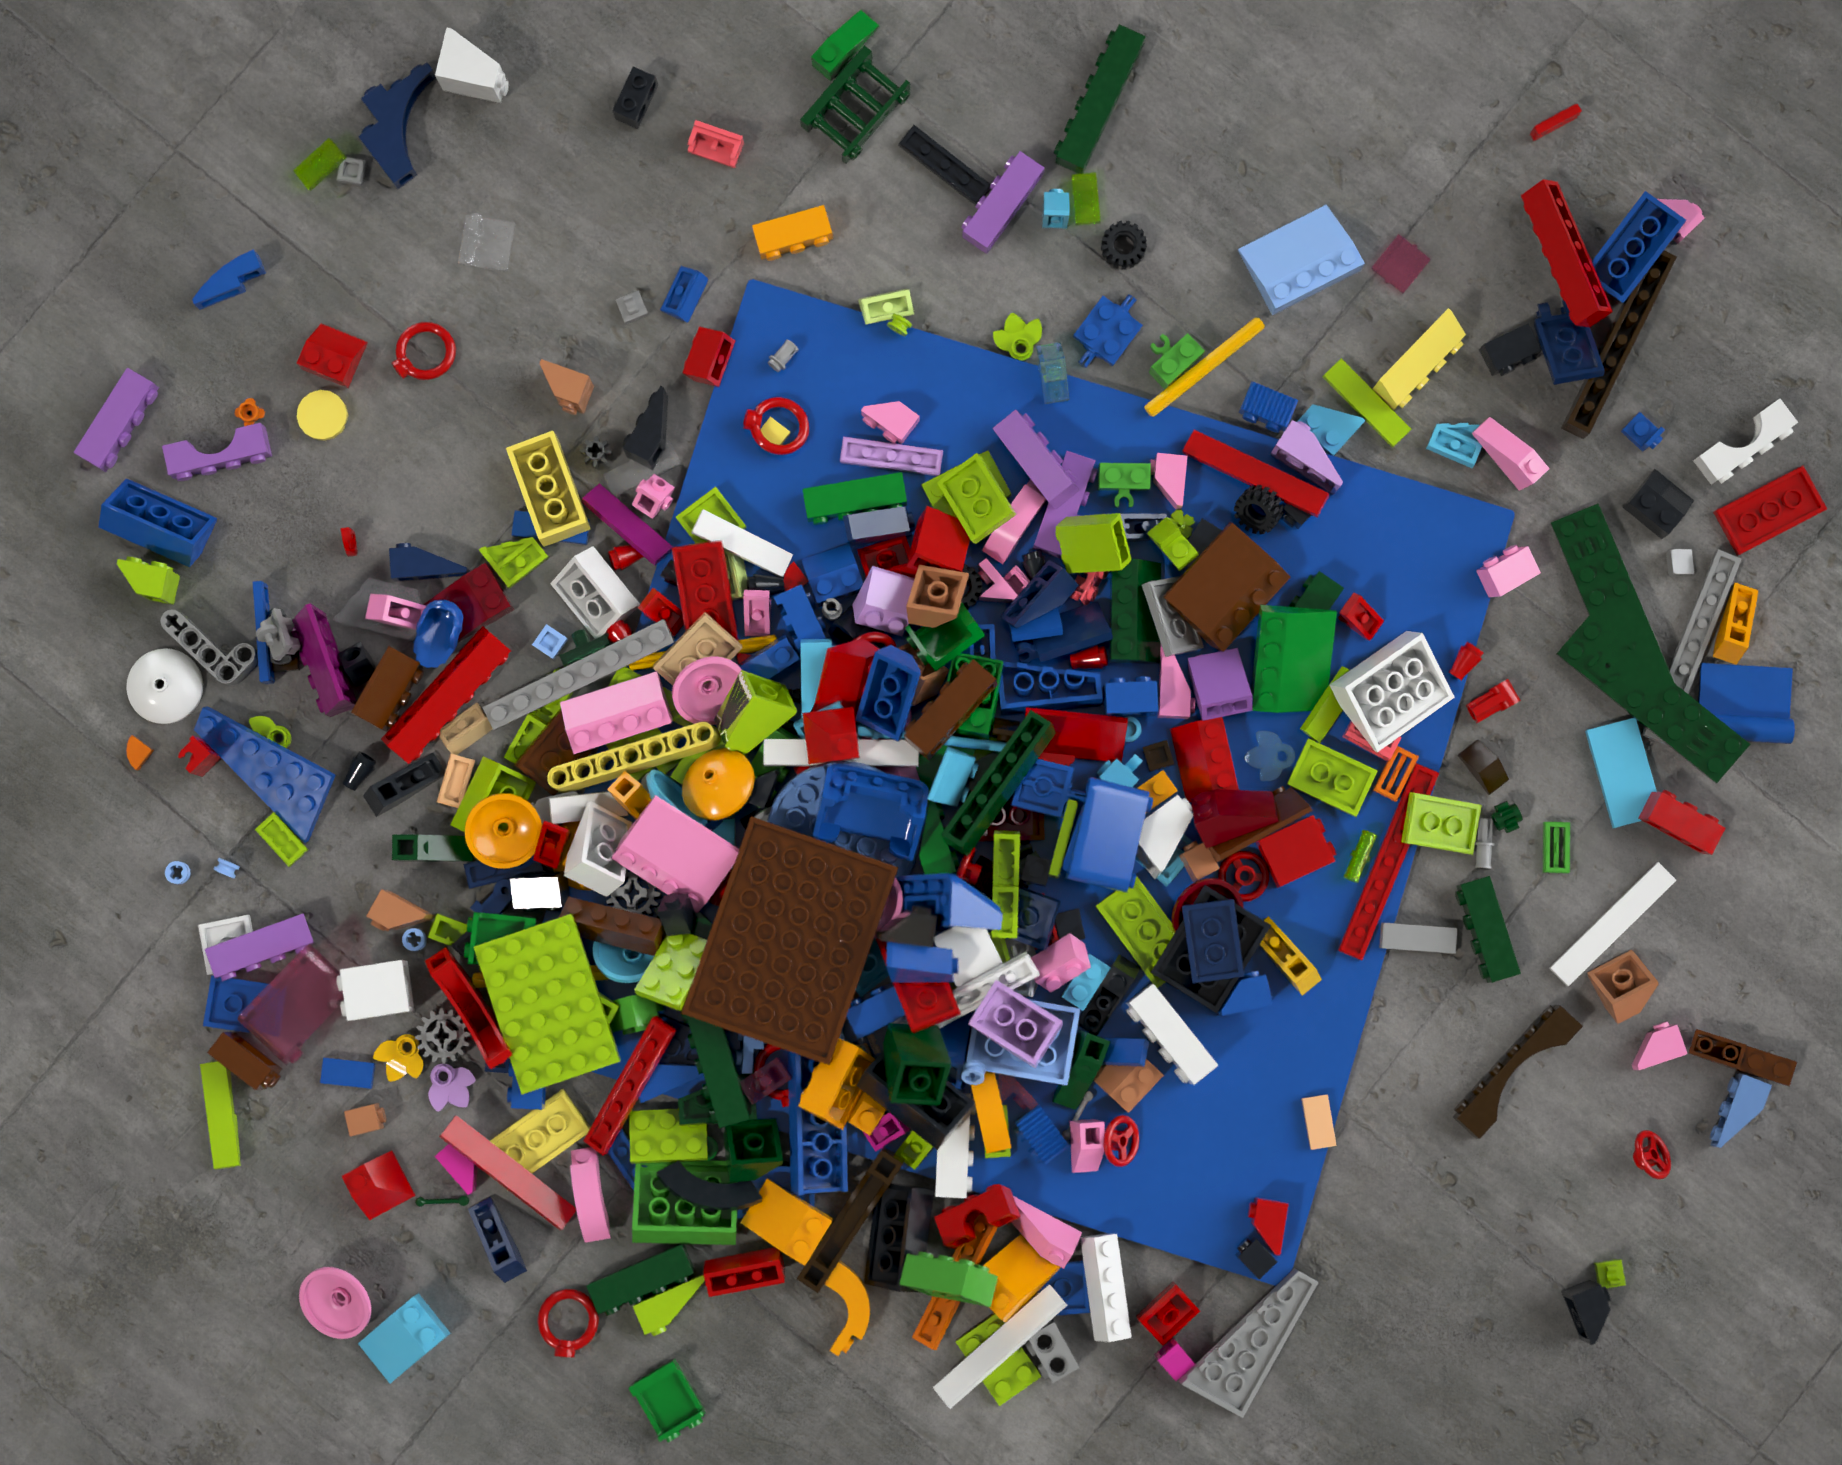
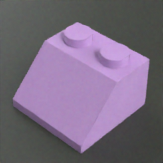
(883, 601)

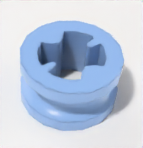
(226, 868)
(169, 872)
(410, 946)
(973, 1072)

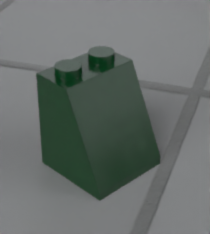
(915, 1064)

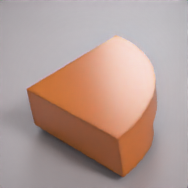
(137, 752)

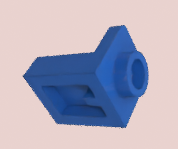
(1643, 432)

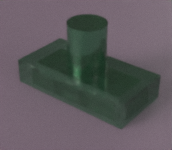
(584, 647)

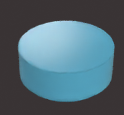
(1133, 729)

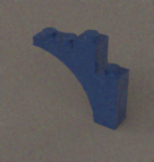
(392, 109)

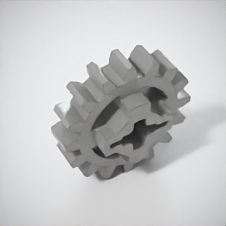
(644, 895)
(443, 1048)

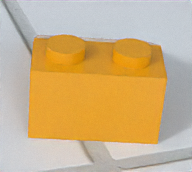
(787, 1222)
(1020, 1276)

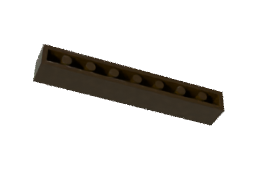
(1617, 348)

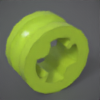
(899, 325)

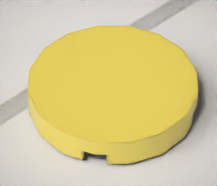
(322, 415)

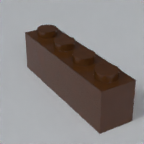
(950, 709)
(615, 926)

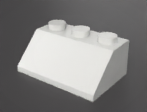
(594, 592)

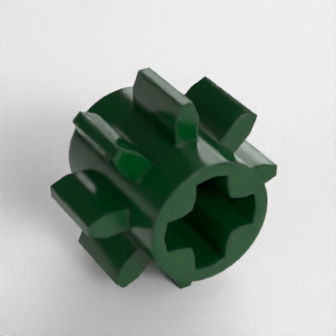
(1506, 817)

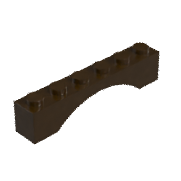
(1481, 1109)
(850, 1219)

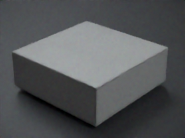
(352, 171)

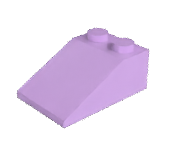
(1304, 454)
(1016, 1024)

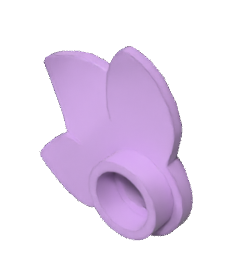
(453, 1089)

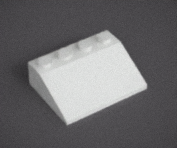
(1393, 689)

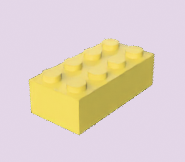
(548, 488)

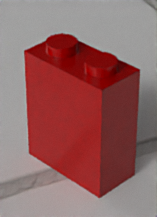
(938, 542)
(1296, 850)

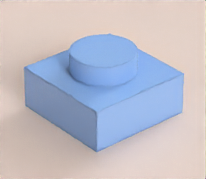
(550, 642)

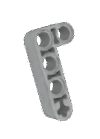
(205, 645)

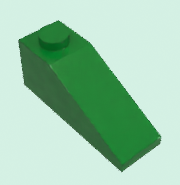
(843, 45)

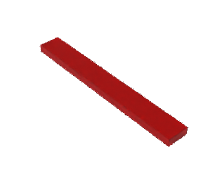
(1384, 869)

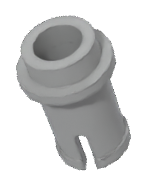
(782, 356)

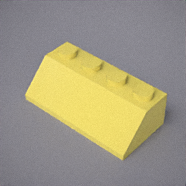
(1420, 360)

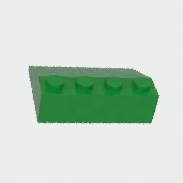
(1292, 658)

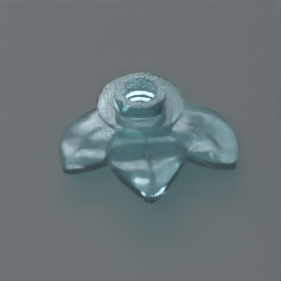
(1266, 755)

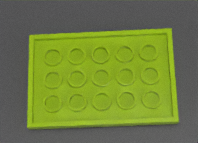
(547, 1003)

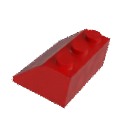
(845, 674)
(1203, 757)

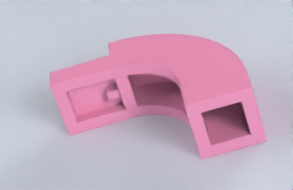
(1007, 536)
(588, 1195)

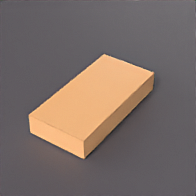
(455, 780)
(1318, 1122)

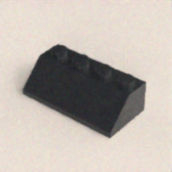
(930, 1122)
(897, 1229)

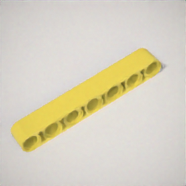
(644, 761)

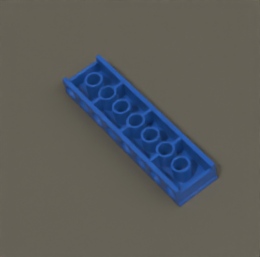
(813, 1142)

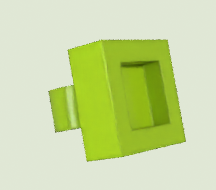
(1610, 1273)

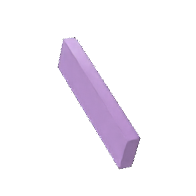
(891, 456)

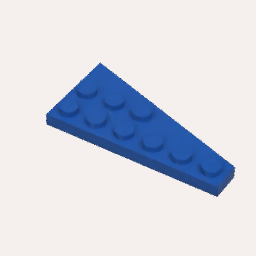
(276, 774)

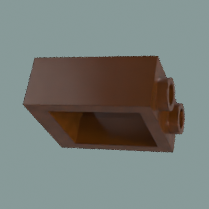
(245, 1061)

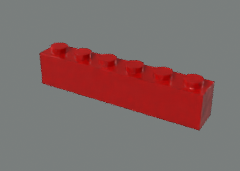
(1566, 253)
(446, 695)

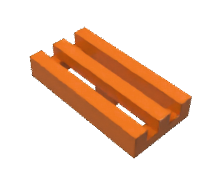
(1386, 792)

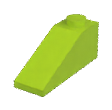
(661, 1309)

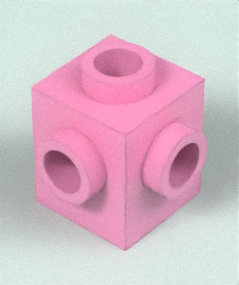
(653, 496)

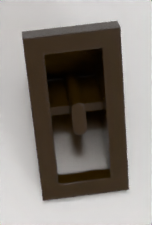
(1484, 766)

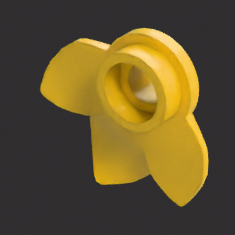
(398, 1060)

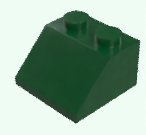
(752, 1149)

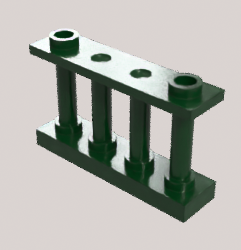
(847, 82)

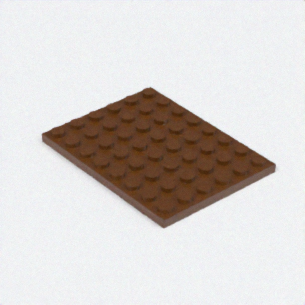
(790, 940)

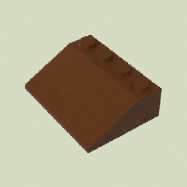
(1226, 587)
(1289, 808)

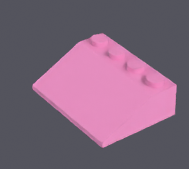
(675, 853)

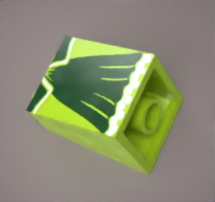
(753, 711)

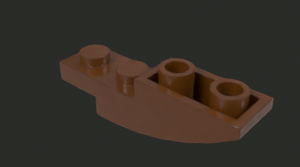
(1742, 1057)

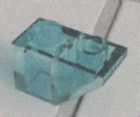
(1052, 372)

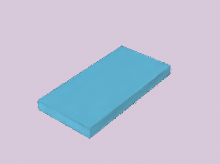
(1621, 769)

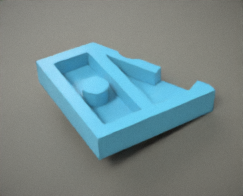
(1455, 443)

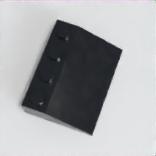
(1175, 964)

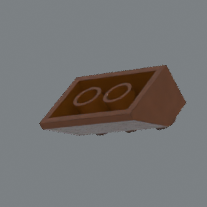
(388, 689)

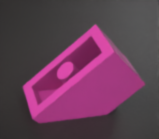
(886, 1131)
(459, 1168)
(1174, 1359)

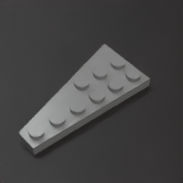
(1243, 1357)

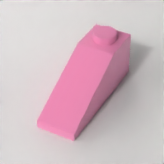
(1510, 453)
(1174, 692)
(1046, 1234)

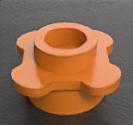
(249, 405)

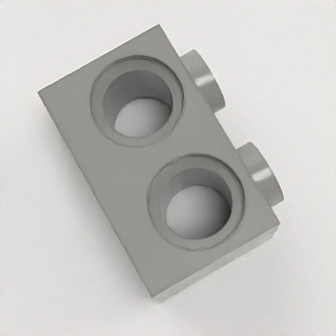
(1057, 1348)

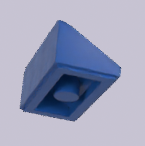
(684, 293)

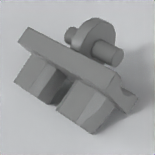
(276, 633)

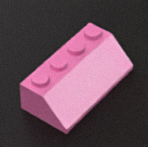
(615, 712)

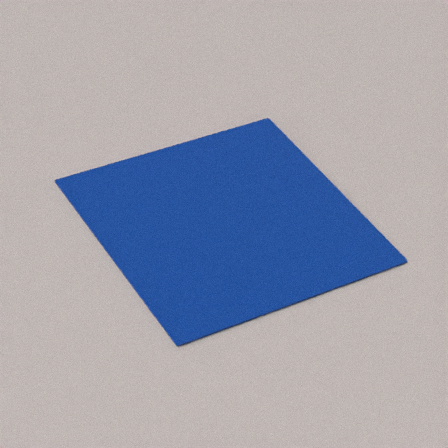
(1379, 536)

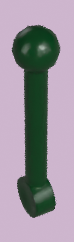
(463, 1200)

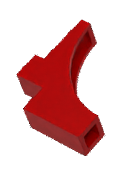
(470, 1006)

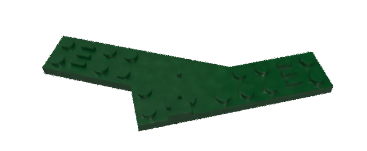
(1622, 655)

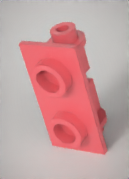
(1088, 587)

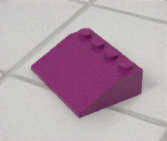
(324, 663)

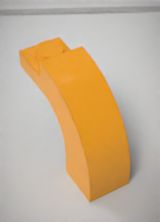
(630, 794)
(991, 1114)
(853, 1291)

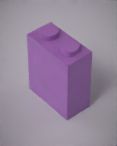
(1220, 684)

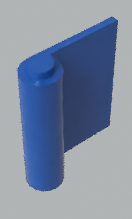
(1749, 700)

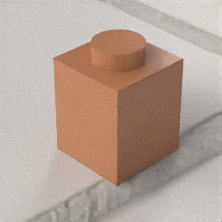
(1198, 861)
(365, 1119)

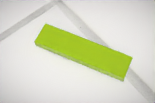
(1366, 403)

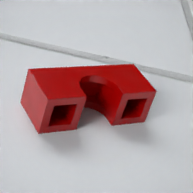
(957, 1222)

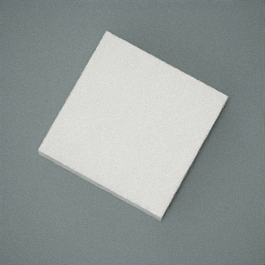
(221, 931)

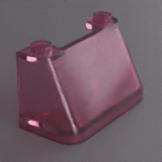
(294, 1005)

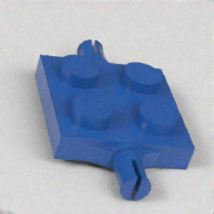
(1107, 331)
(1047, 789)

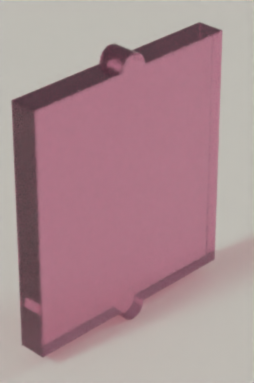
(1400, 263)

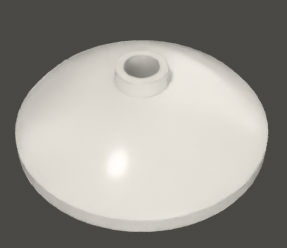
(180, 691)

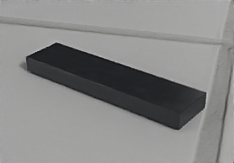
(944, 165)

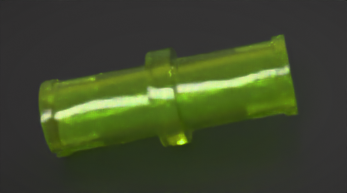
(1360, 856)

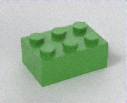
(949, 1278)

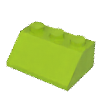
(489, 780)

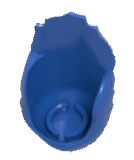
(437, 633)

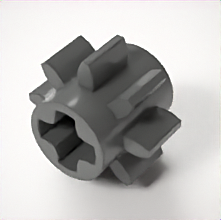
(601, 457)

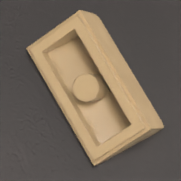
(465, 729)

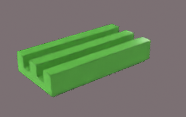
(1546, 847)

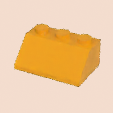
(833, 1086)

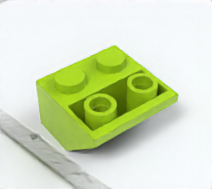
(153, 581)

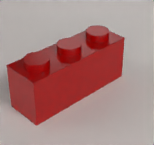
(1682, 822)
(744, 1271)

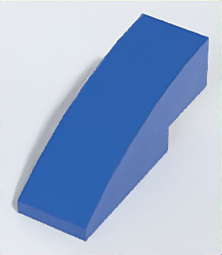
(229, 280)

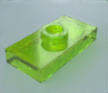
(319, 164)
(1085, 198)

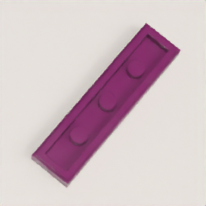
(627, 524)

